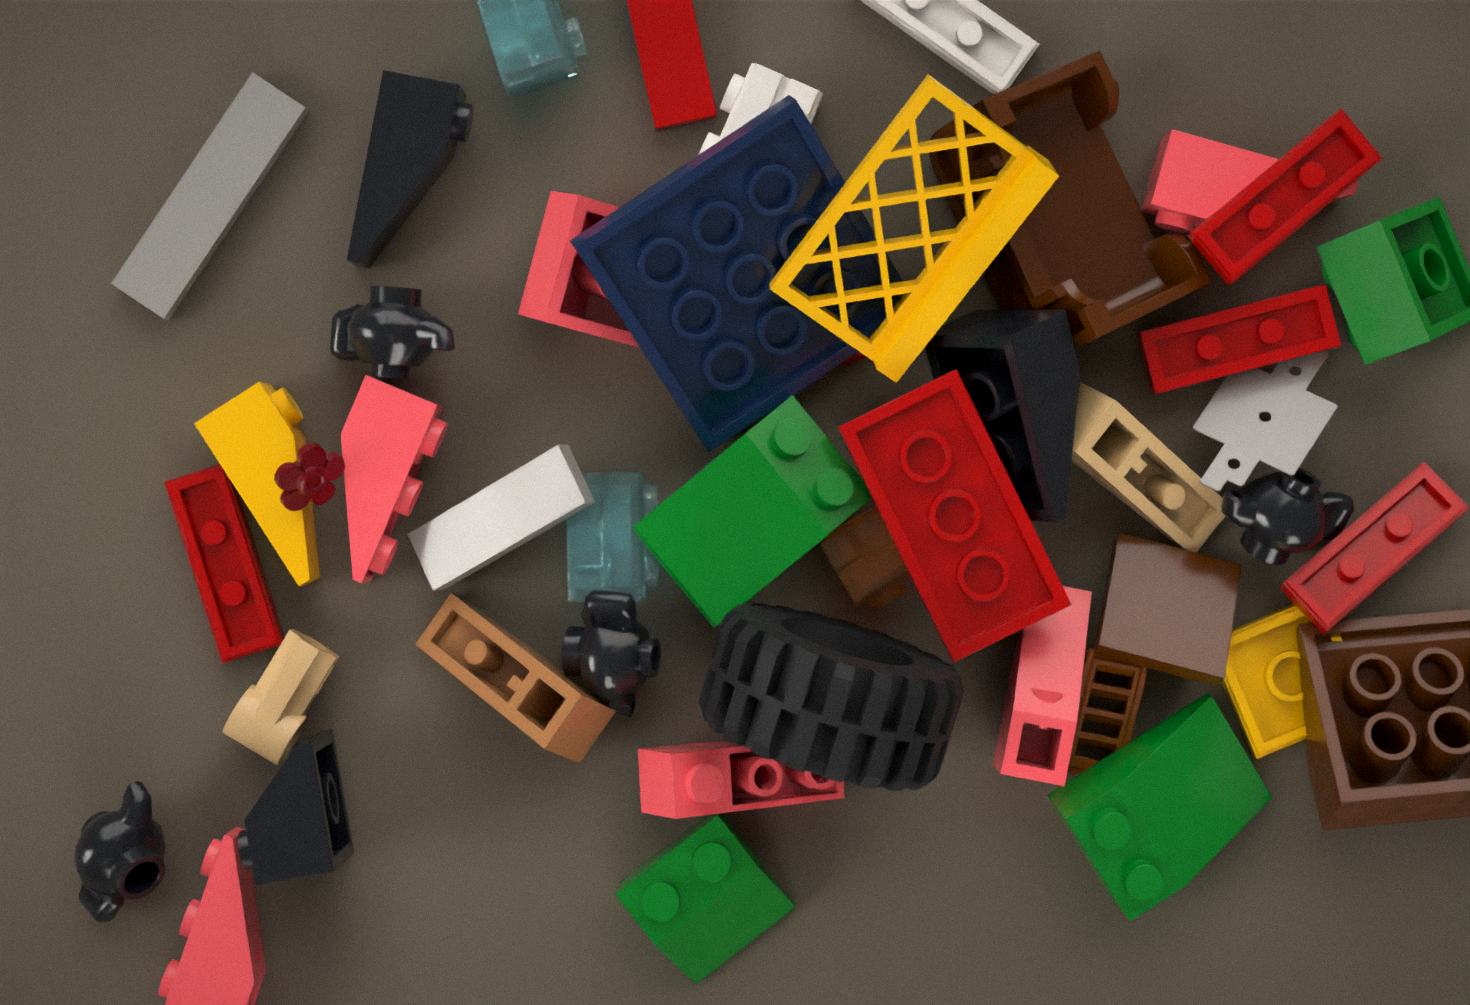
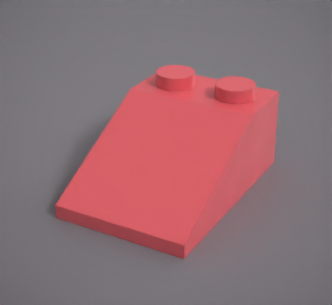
(558, 281)

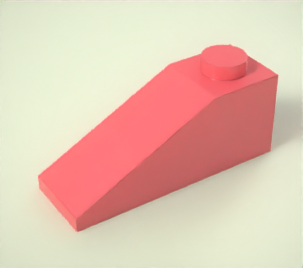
(1198, 177)

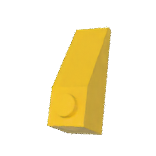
(250, 442)

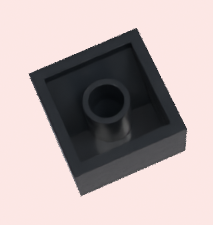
(300, 818)

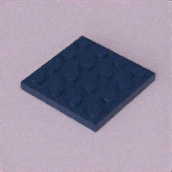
(696, 266)

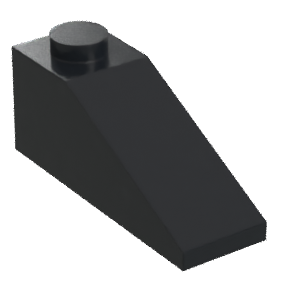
(407, 152)

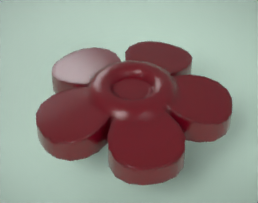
(309, 477)

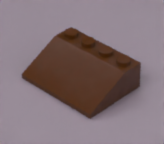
(1388, 718)

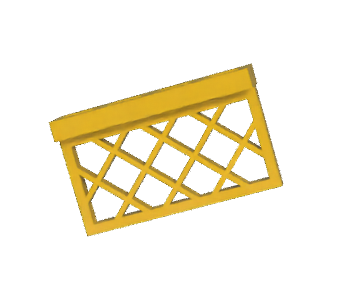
(958, 262)

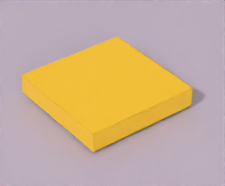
(1266, 681)

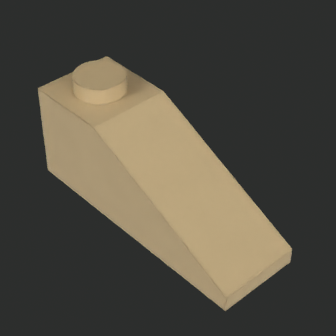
(1142, 471)

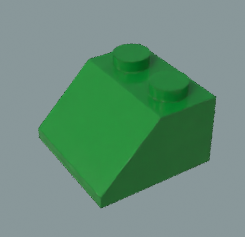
(1399, 280)
(704, 896)

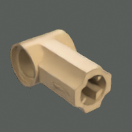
(273, 711)

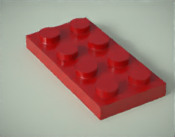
(954, 516)

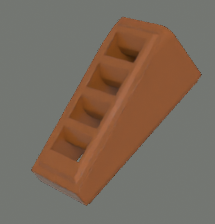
(1124, 720)

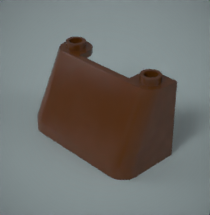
(1087, 235)

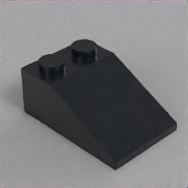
(1026, 391)

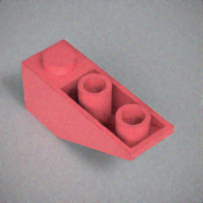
(381, 455)
(1044, 695)
(722, 779)
(224, 941)

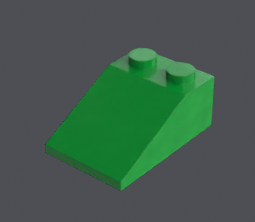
(753, 511)
(1162, 805)

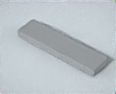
(210, 196)

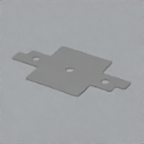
(1283, 440)

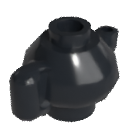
(389, 332)
(1286, 514)
(612, 650)
(120, 855)

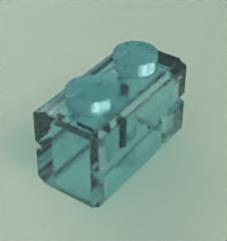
(531, 43)
(600, 540)

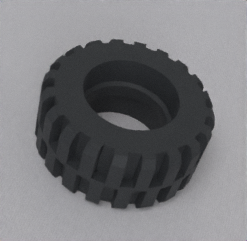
(830, 697)

